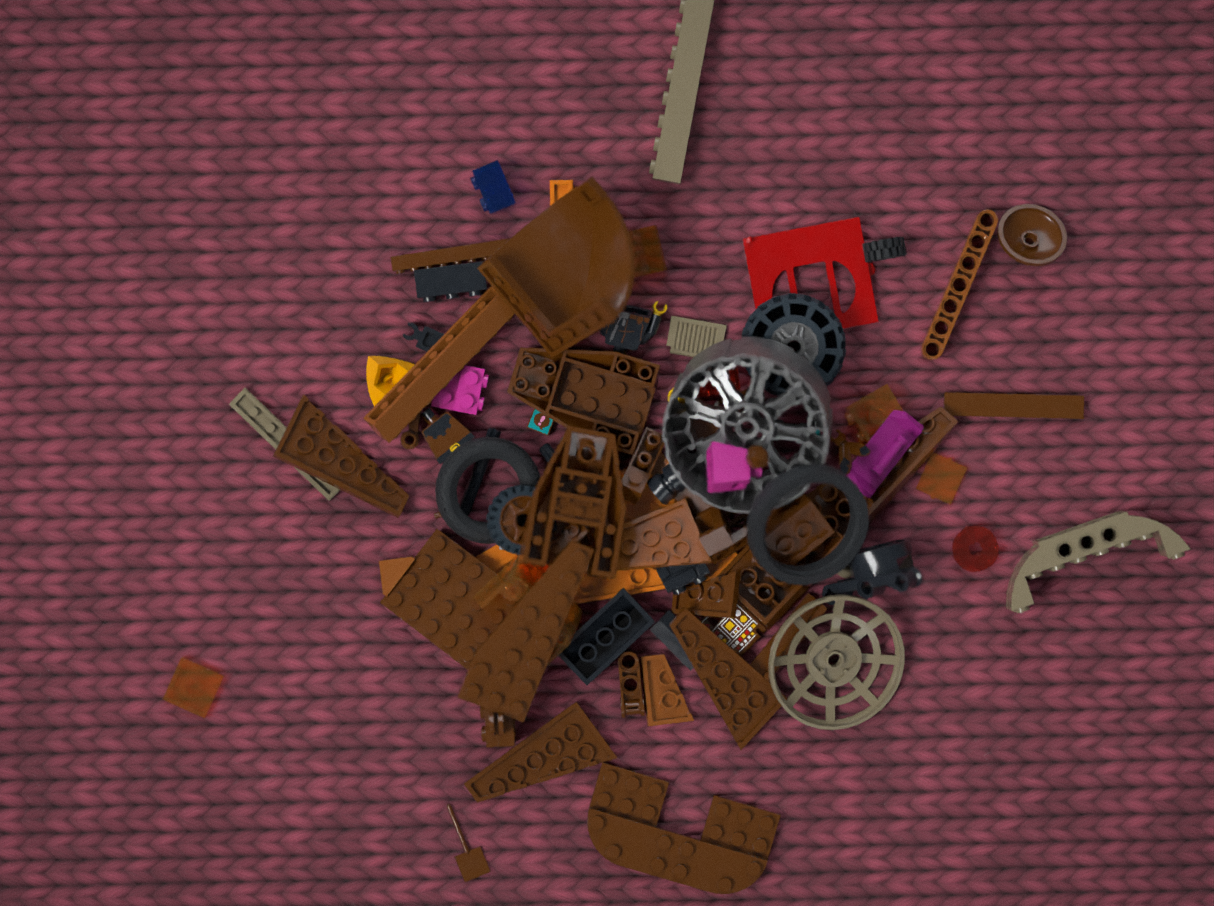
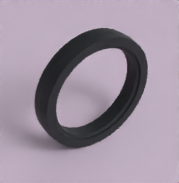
(834, 561)

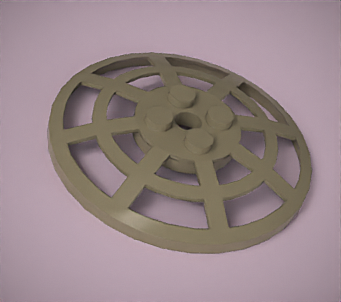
(841, 672)

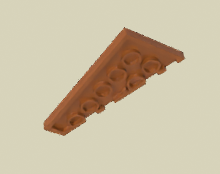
(661, 540)

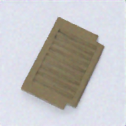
(692, 336)

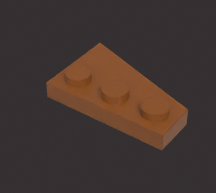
(661, 693)

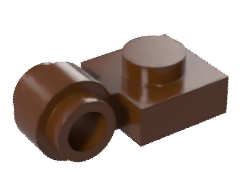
(413, 431)

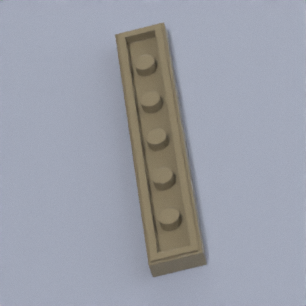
(272, 431)

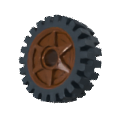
(504, 514)

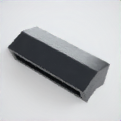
(666, 635)

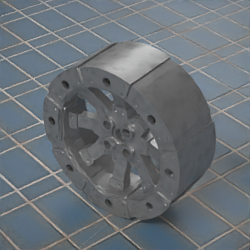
(713, 365)

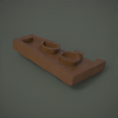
(711, 598)

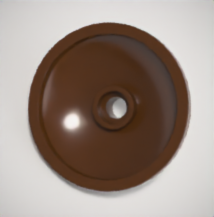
(1036, 226)

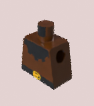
(444, 433)

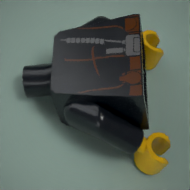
(632, 328)

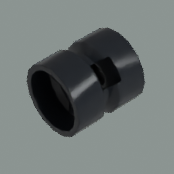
(665, 485)

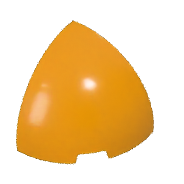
(383, 375)

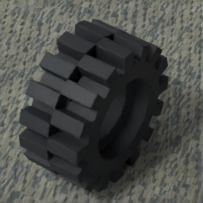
(884, 249)

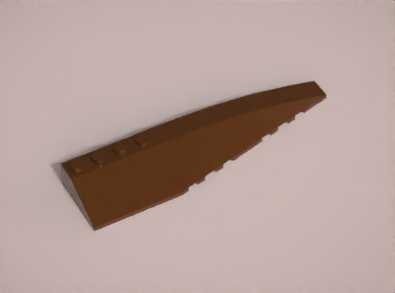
(771, 598)

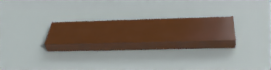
(1014, 405)

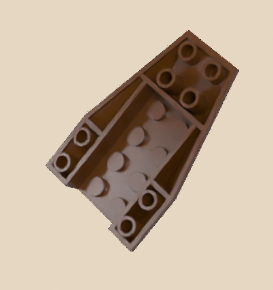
(588, 390)

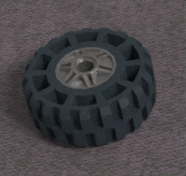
(808, 322)

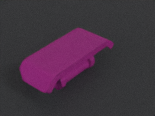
(886, 449)

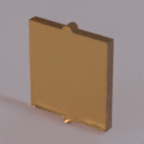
(941, 478)

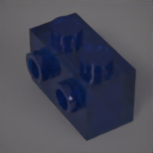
(493, 187)

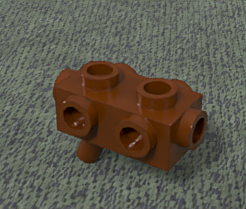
(570, 532)

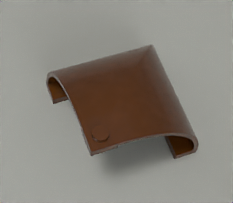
(566, 268)

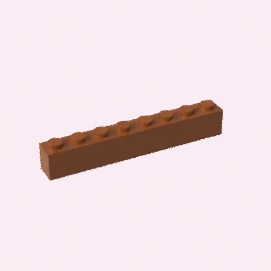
(439, 365)

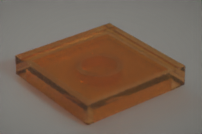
(193, 687)

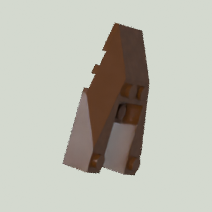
(581, 489)

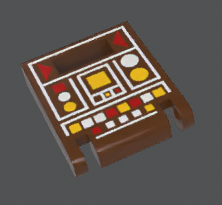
(737, 632)

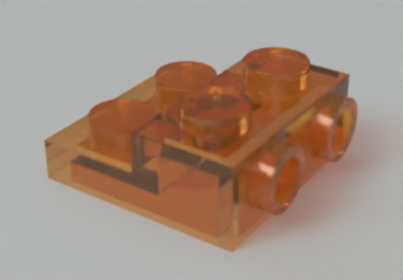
(871, 412)

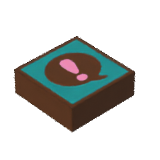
(540, 423)

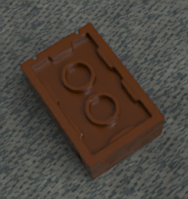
(795, 530)

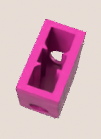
(728, 468)

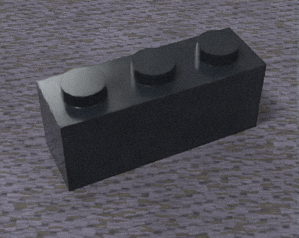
(449, 281)

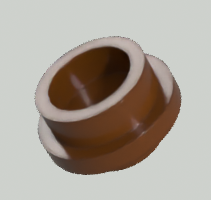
(757, 457)

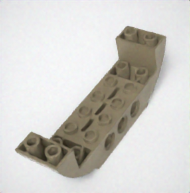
(1045, 552)

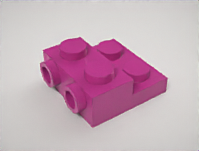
(463, 391)

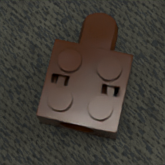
(498, 729)

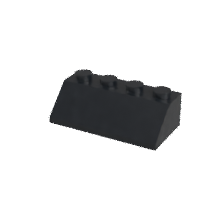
(606, 636)

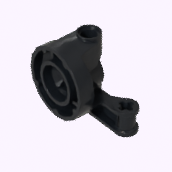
(879, 567)

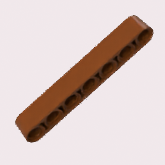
(967, 276)

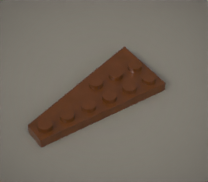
(330, 455)
(733, 684)
(553, 750)

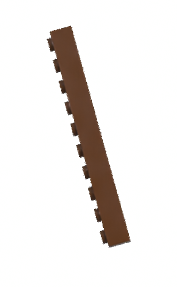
(444, 256)

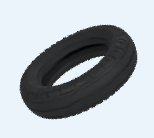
(458, 462)

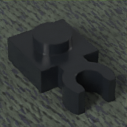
(425, 338)

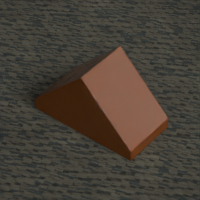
(392, 571)

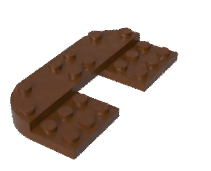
(723, 861)

